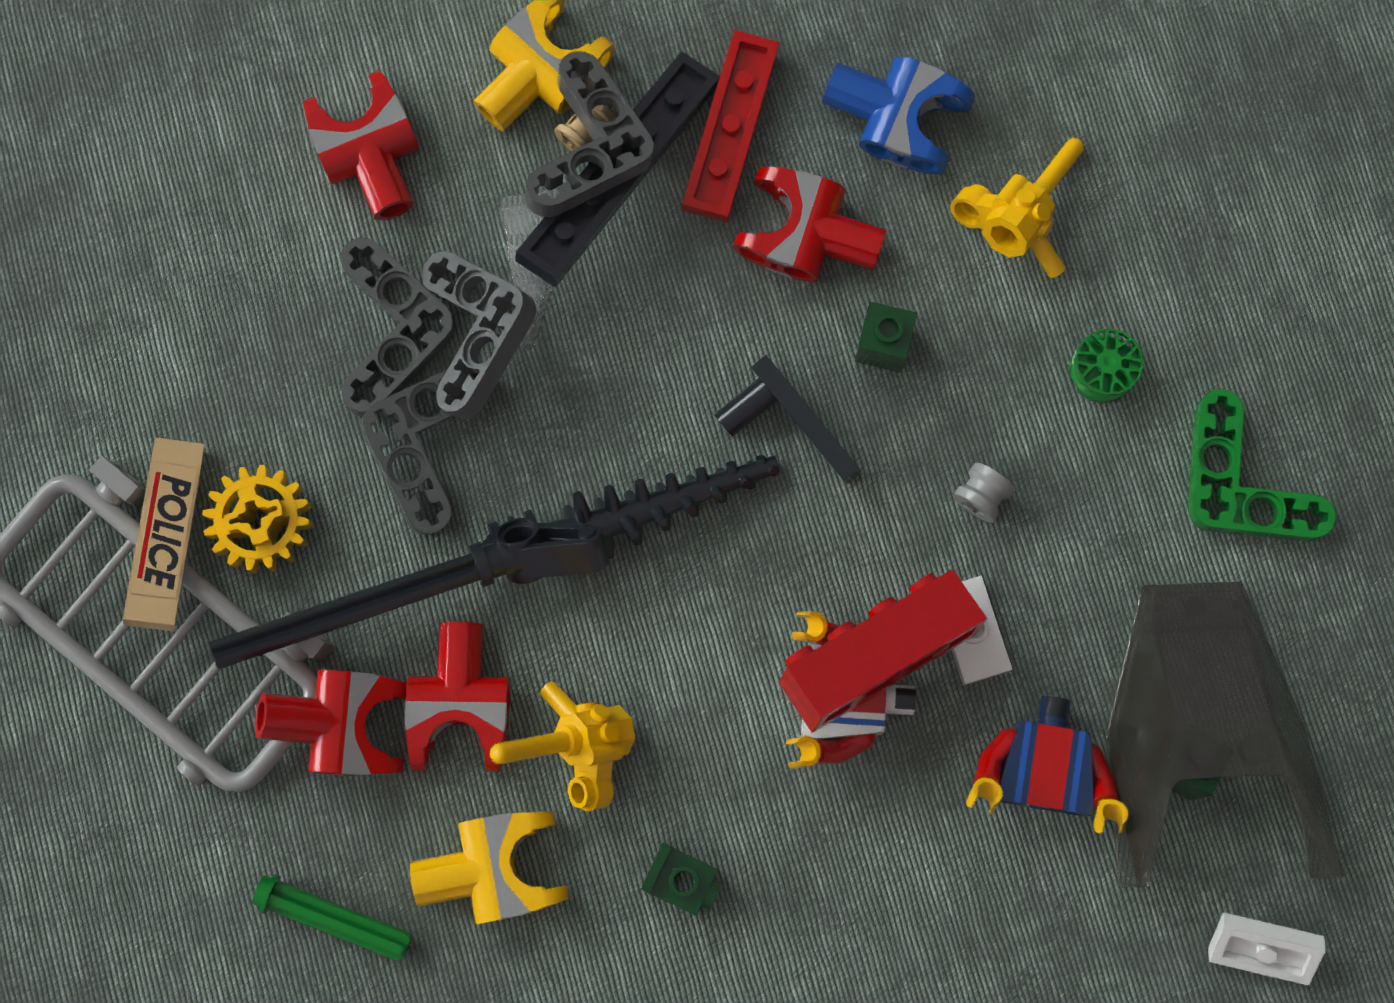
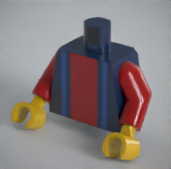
(1048, 769)

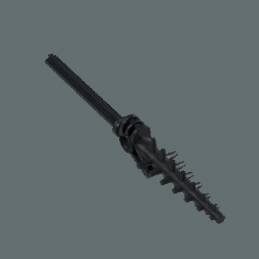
(516, 549)

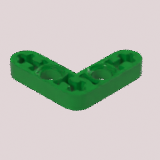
(1237, 498)

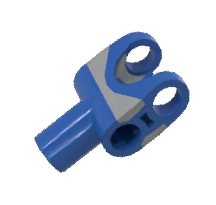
(895, 107)

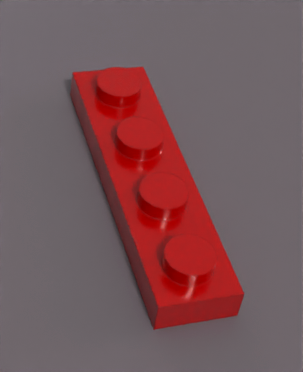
(730, 126)

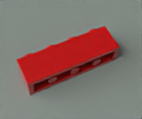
(880, 650)

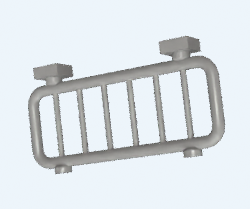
(104, 501)

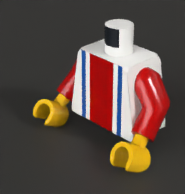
(858, 727)

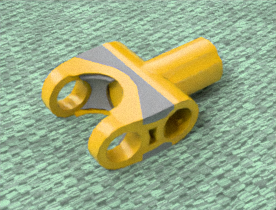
(531, 64)
(486, 869)

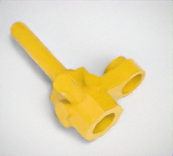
(1020, 212)
(585, 737)

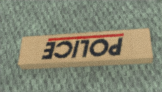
(164, 535)

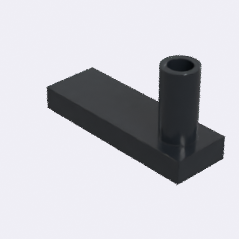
(765, 392)

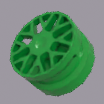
(1106, 366)

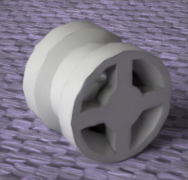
(983, 492)

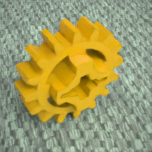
(251, 499)

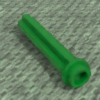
(330, 918)

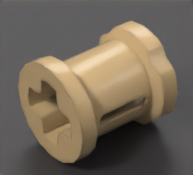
(573, 133)

